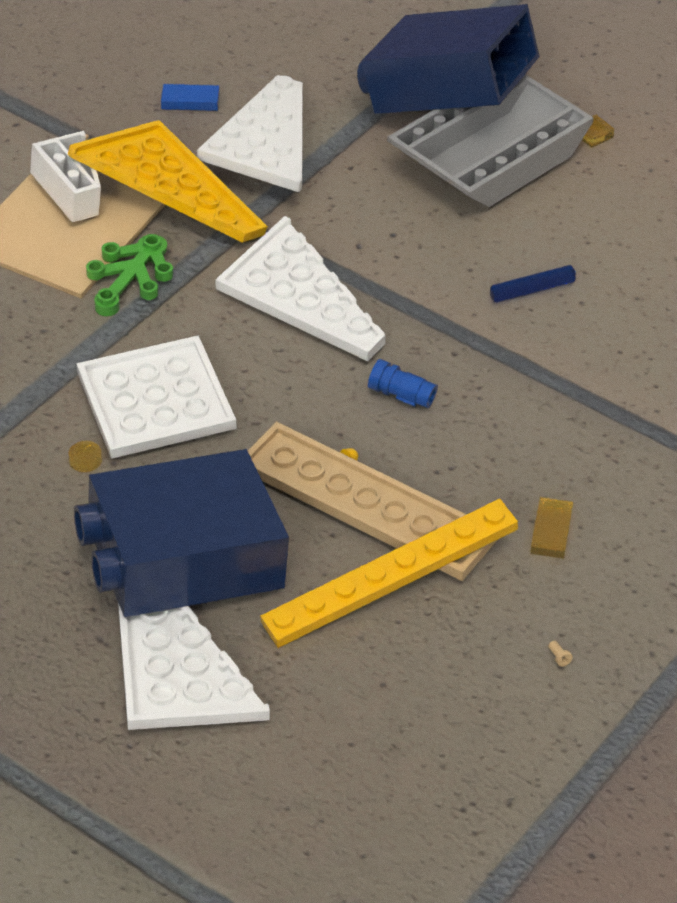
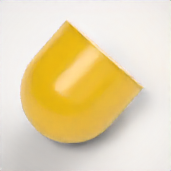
(350, 452)

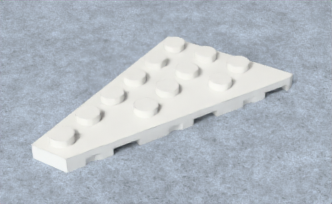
(181, 675)

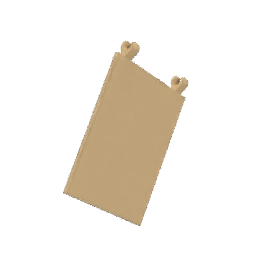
(54, 250)

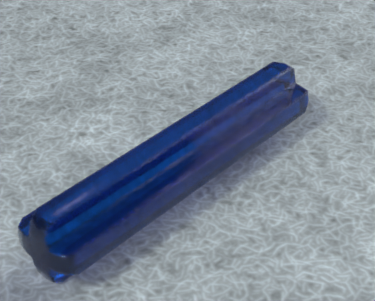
(532, 283)

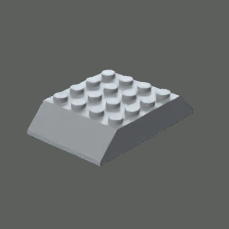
(496, 147)

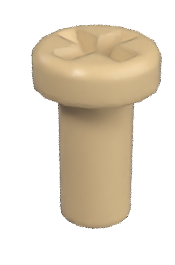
(563, 657)

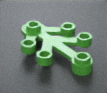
(147, 249)

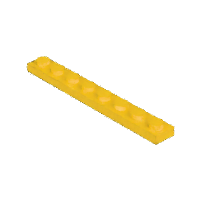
(388, 573)

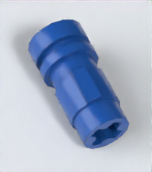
(405, 385)

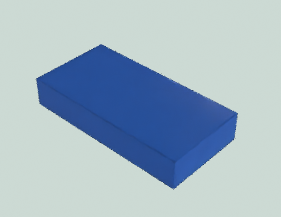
(190, 97)

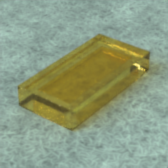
(551, 527)

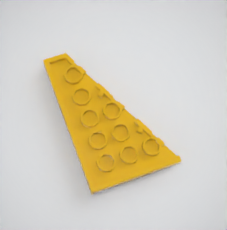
(167, 171)

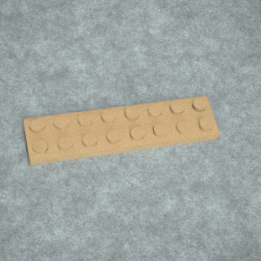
(354, 492)

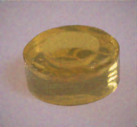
(85, 456)

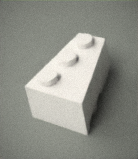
(66, 180)

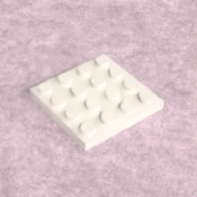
(155, 396)

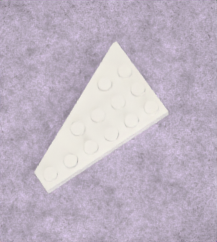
(263, 137)
(292, 283)

